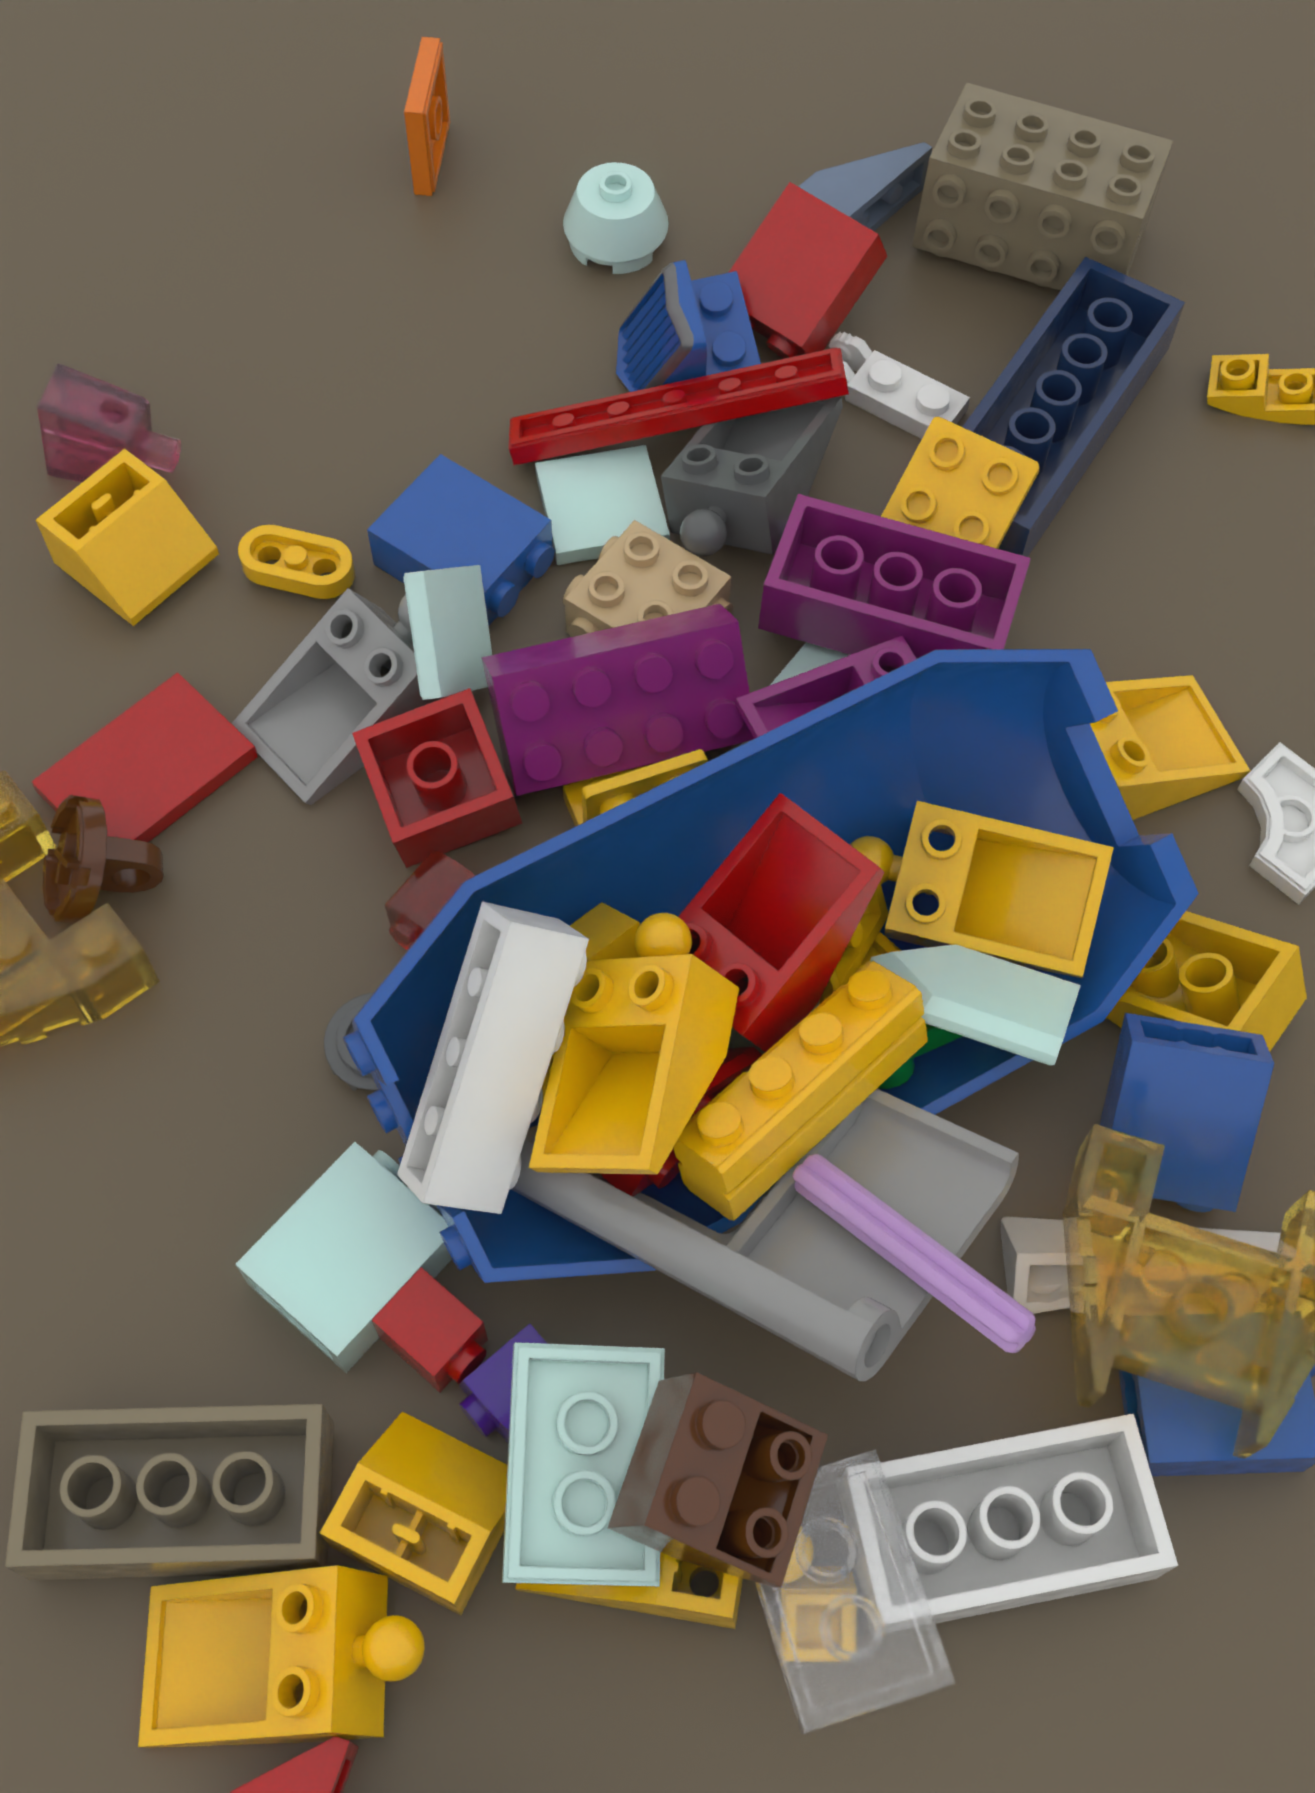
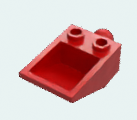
(780, 917)

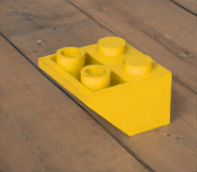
(126, 537)
(422, 1511)

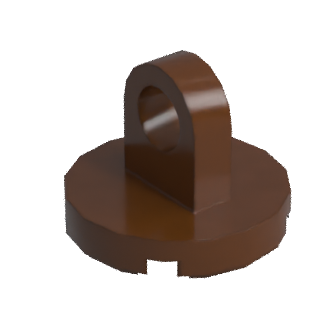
(93, 861)

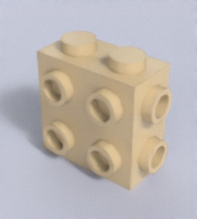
(641, 580)

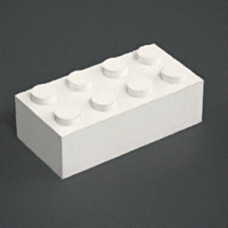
(1031, 1517)

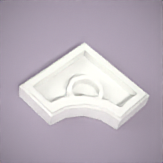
(1284, 802)

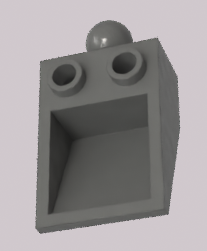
(744, 475)

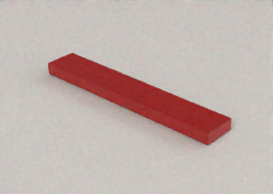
(677, 406)

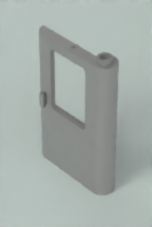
(788, 1258)

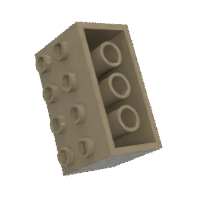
(1037, 188)

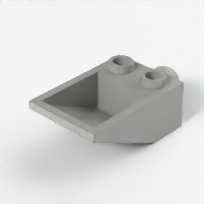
(329, 691)

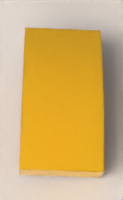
(1252, 390)

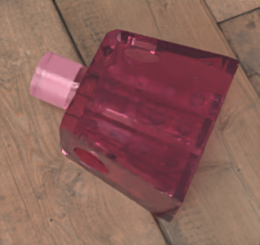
(92, 421)

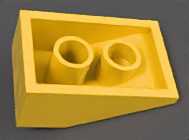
(1219, 980)

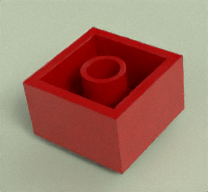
(437, 777)

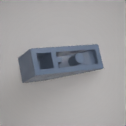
(873, 186)

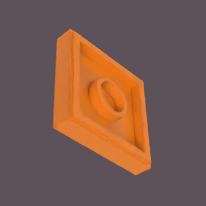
(427, 116)

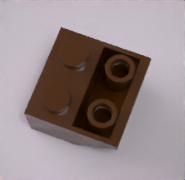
(719, 1480)

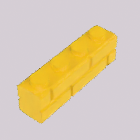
(800, 1089)

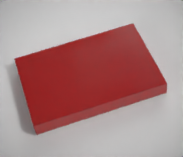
(151, 761)

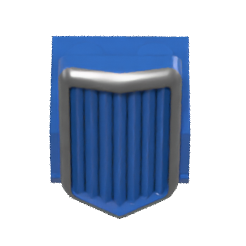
(685, 330)

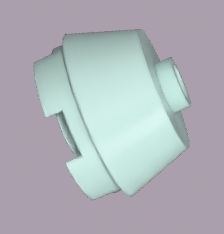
(615, 218)

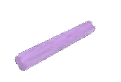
(915, 1254)

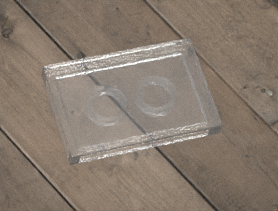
(852, 1605)

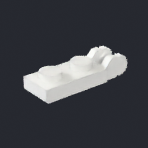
(894, 389)

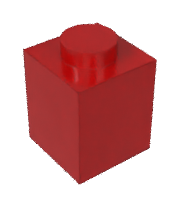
(432, 1331)

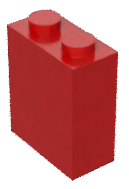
(805, 272)

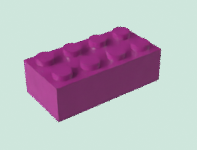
(866, 579)
(618, 698)

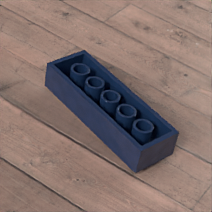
(1074, 385)

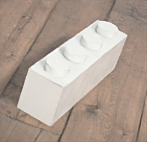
(492, 1059)

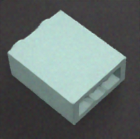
(346, 1253)

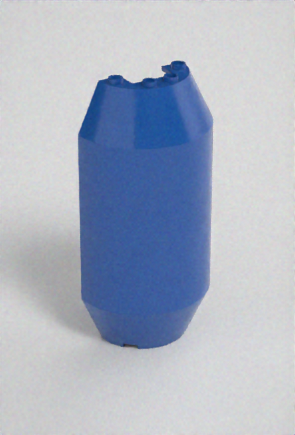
(951, 729)

